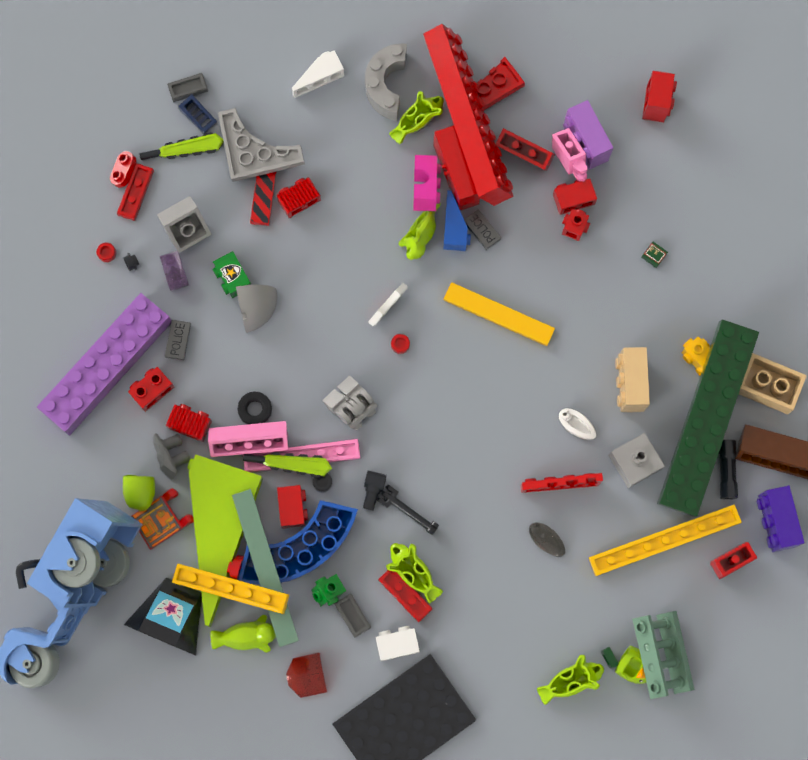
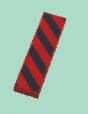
(263, 199)

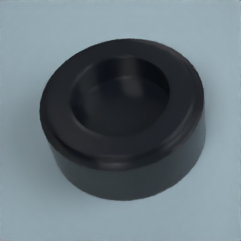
(322, 483)

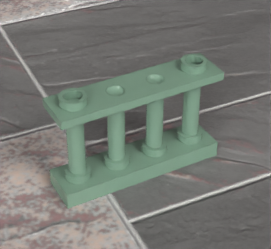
(674, 650)

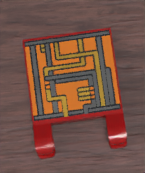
(160, 521)

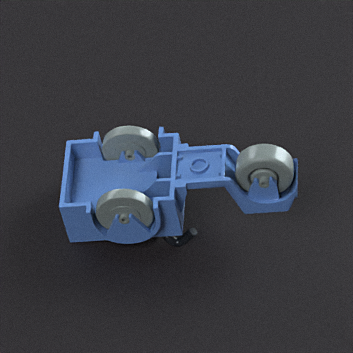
(71, 576)

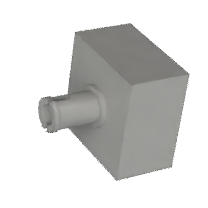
(184, 224)
(636, 460)

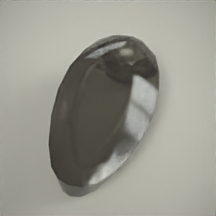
(546, 539)

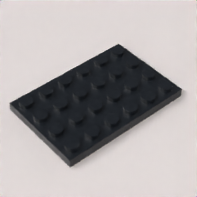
(406, 716)

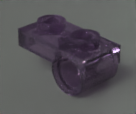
(174, 271)

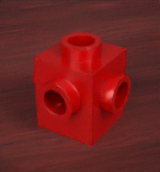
(575, 224)

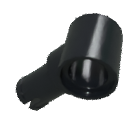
(373, 486)

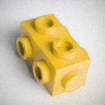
(696, 352)

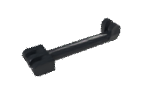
(391, 499)

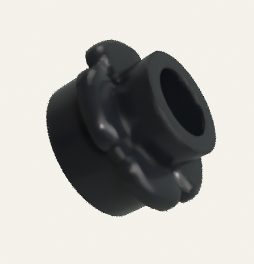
(131, 262)

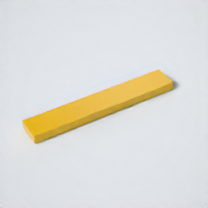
(499, 314)
(230, 588)

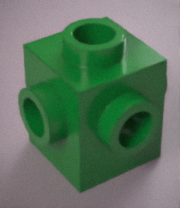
(328, 590)

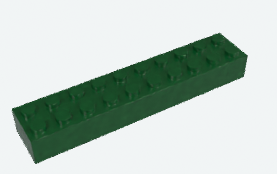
(708, 418)

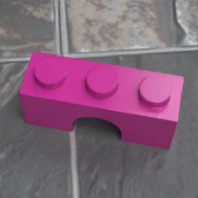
(426, 194)

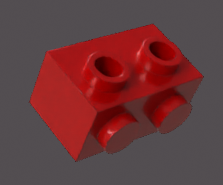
(150, 388)

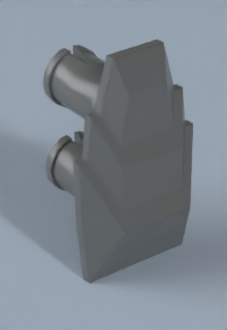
(167, 463)

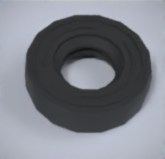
(254, 397)

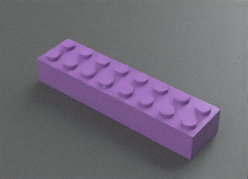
(104, 364)

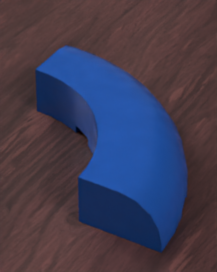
(309, 546)

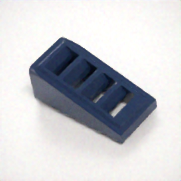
(191, 99)

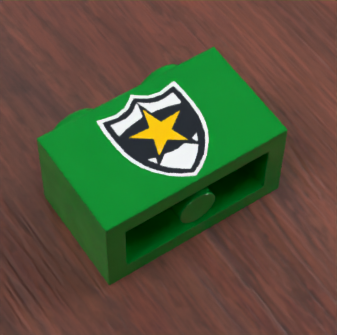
(231, 273)

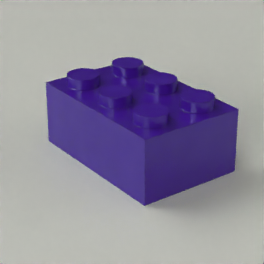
(780, 519)

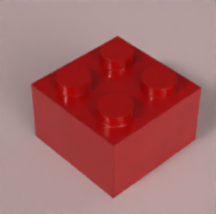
(659, 96)

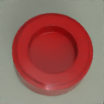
(106, 252)
(400, 343)

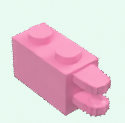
(570, 153)

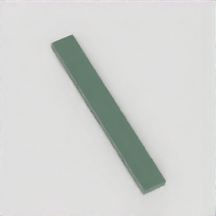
(263, 562)

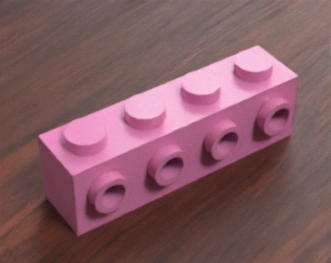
(248, 439)

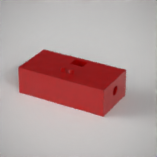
(455, 167)

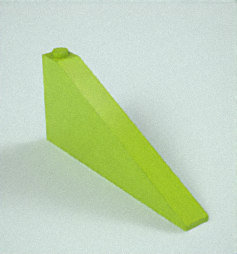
(216, 518)

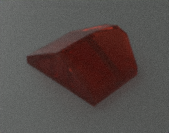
(306, 675)

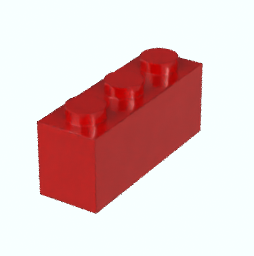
(525, 149)

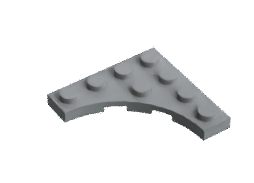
(251, 156)

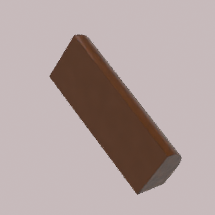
(773, 451)

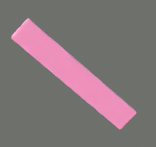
(331, 451)

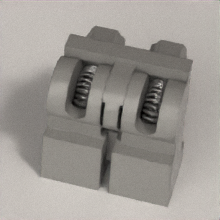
(352, 404)

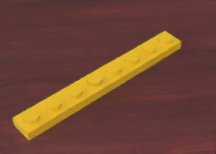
(664, 540)

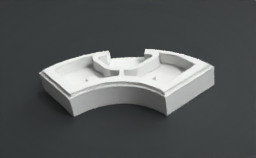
(388, 304)

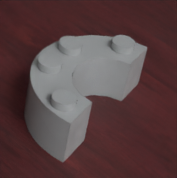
(379, 68)

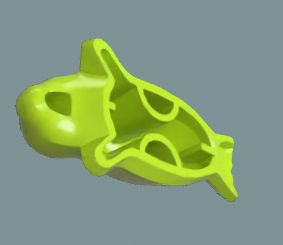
(417, 116)
(419, 234)
(413, 570)
(245, 635)
(572, 680)

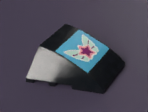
(170, 616)

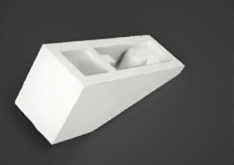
(321, 72)

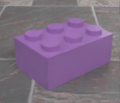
(589, 134)

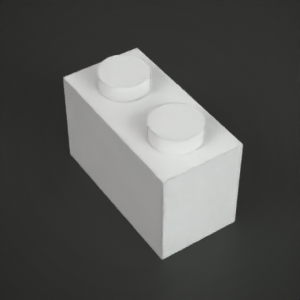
(397, 644)

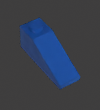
(455, 227)

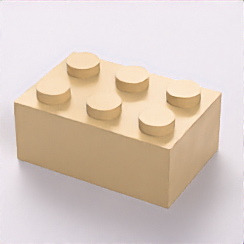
(632, 379)
(772, 384)

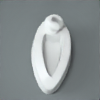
(577, 424)

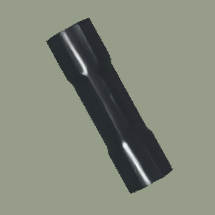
(728, 483)

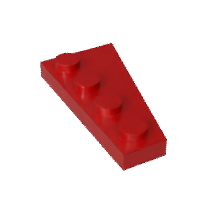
(499, 83)
(566, 482)

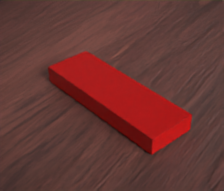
(135, 192)
(405, 595)

